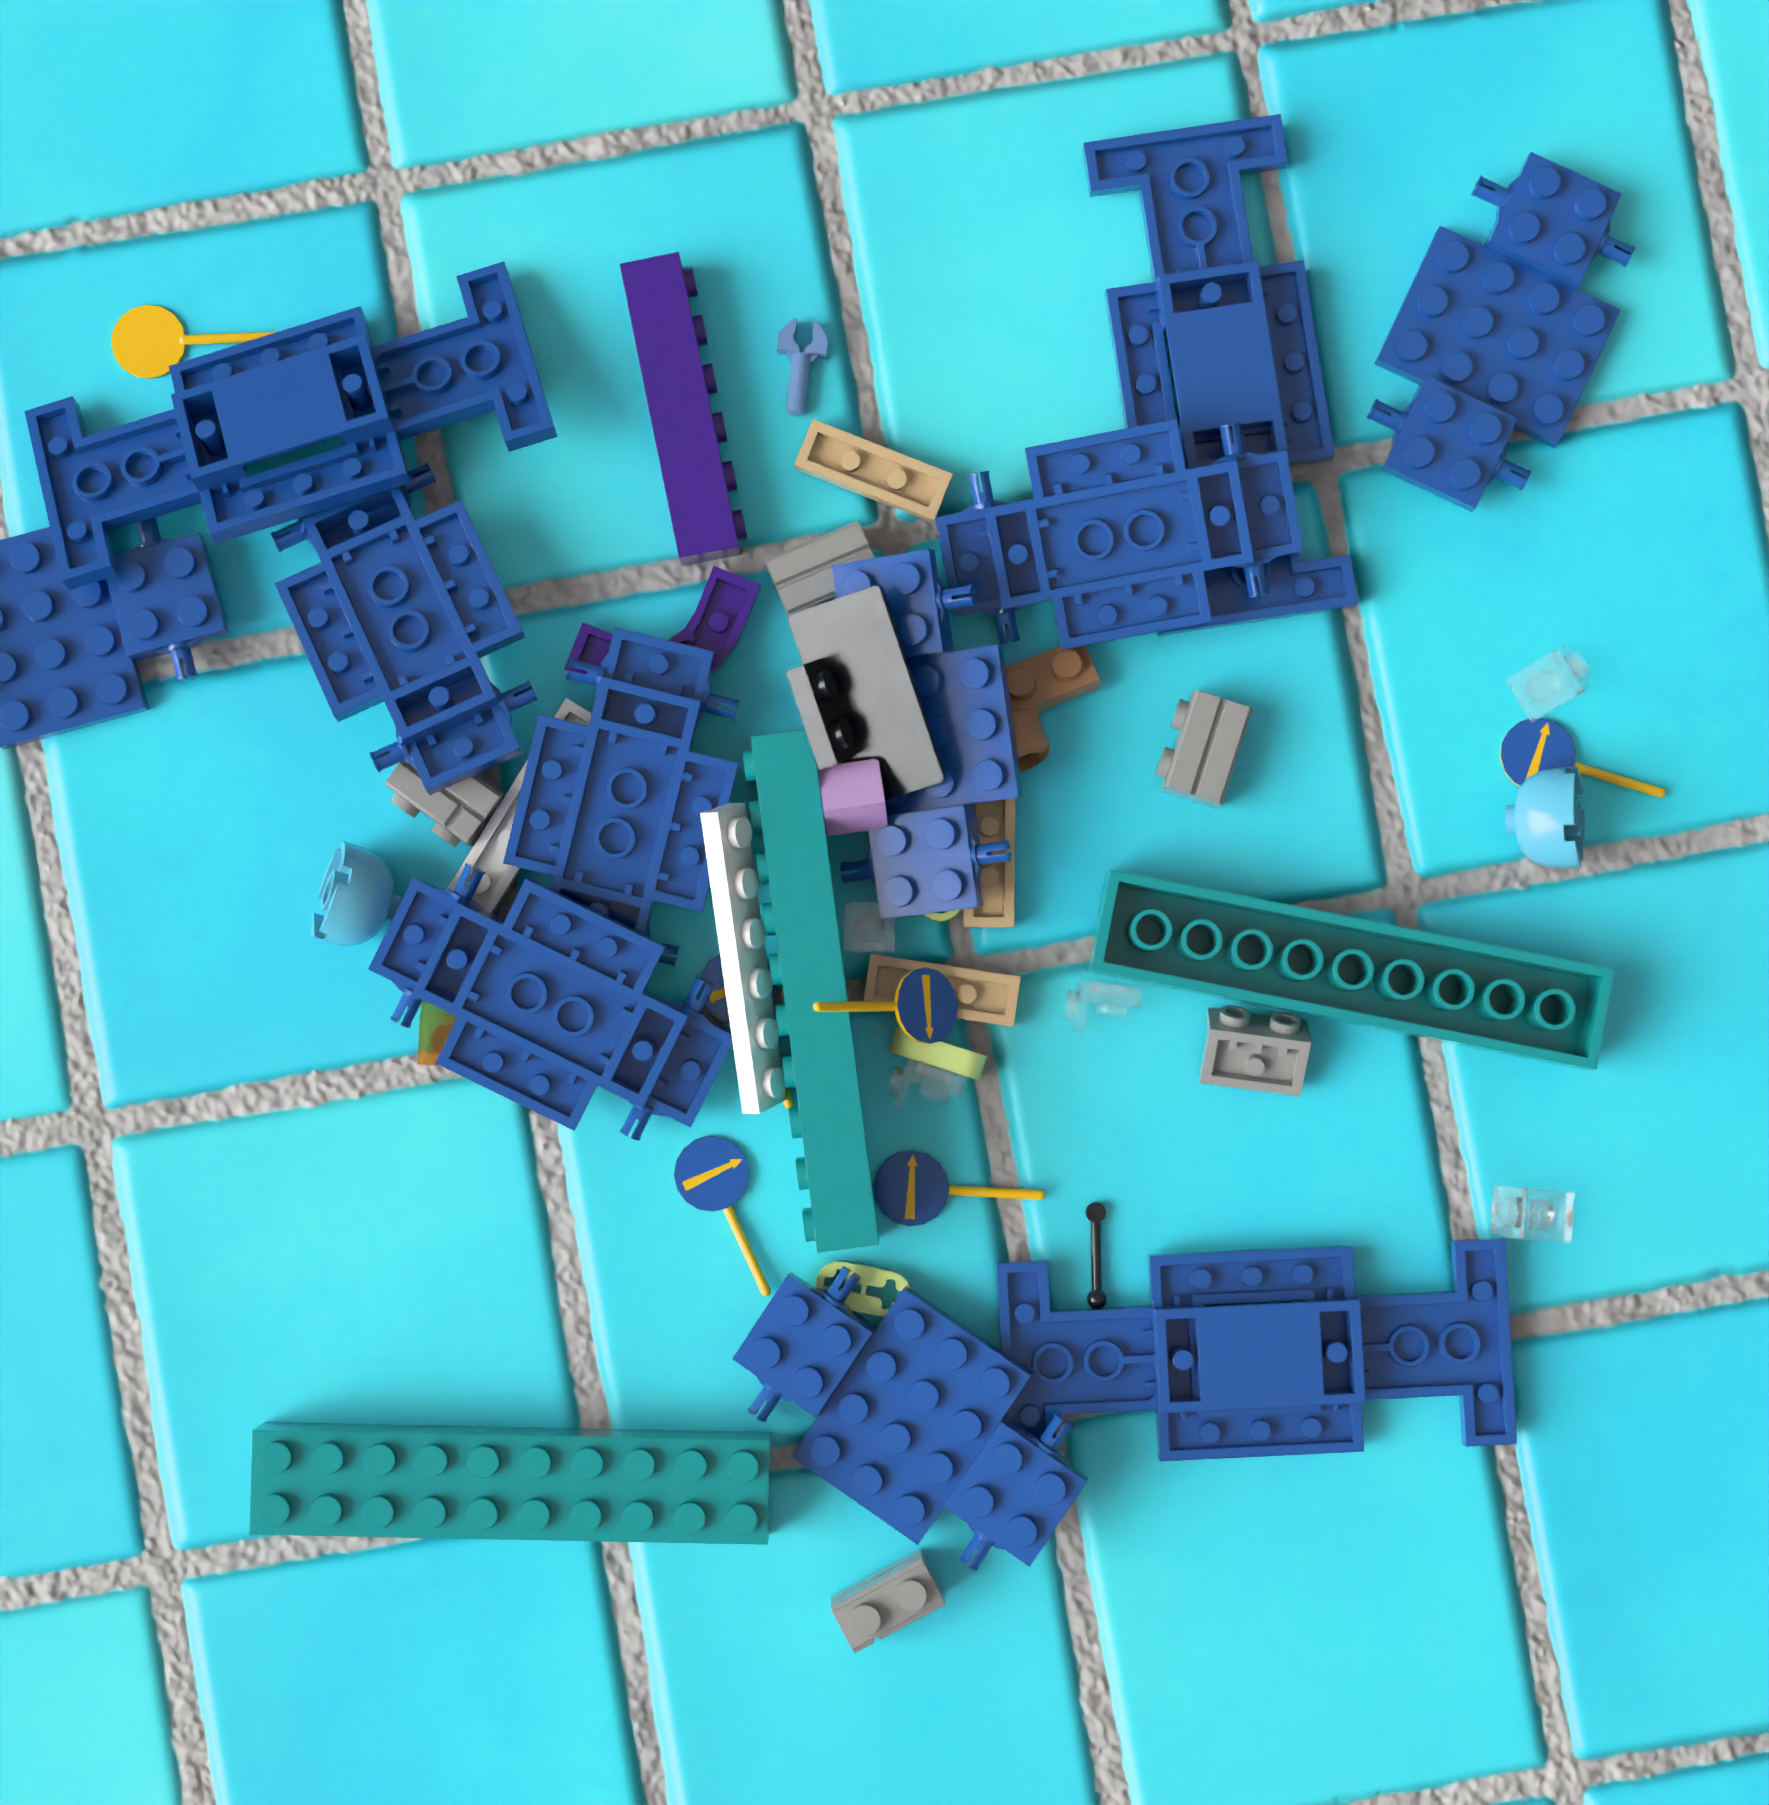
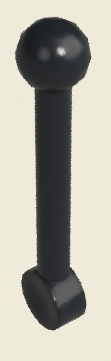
(1096, 1213)

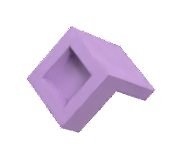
(853, 797)

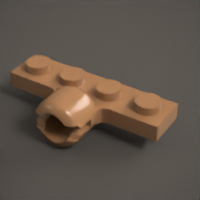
(1041, 684)

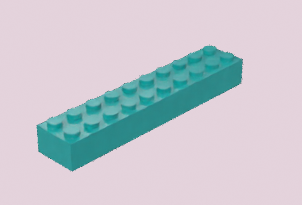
(1351, 970)
(811, 972)
(510, 1483)

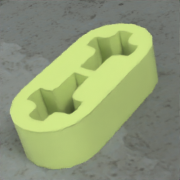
(939, 1055)
(869, 1276)

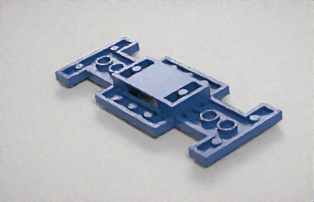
(1233, 331)
(280, 398)
(1265, 1373)

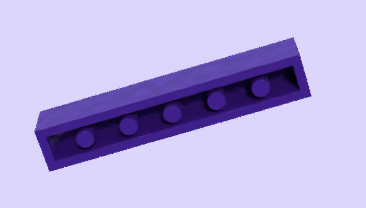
(681, 410)

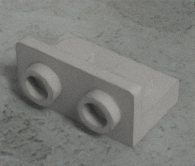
(1255, 1051)

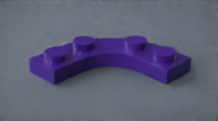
(713, 627)

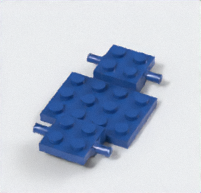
(1499, 333)
(1121, 533)
(403, 622)
(77, 650)
(623, 798)
(932, 847)
(551, 1003)
(911, 1416)

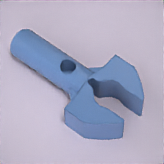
(800, 363)

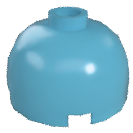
(1549, 818)
(354, 897)

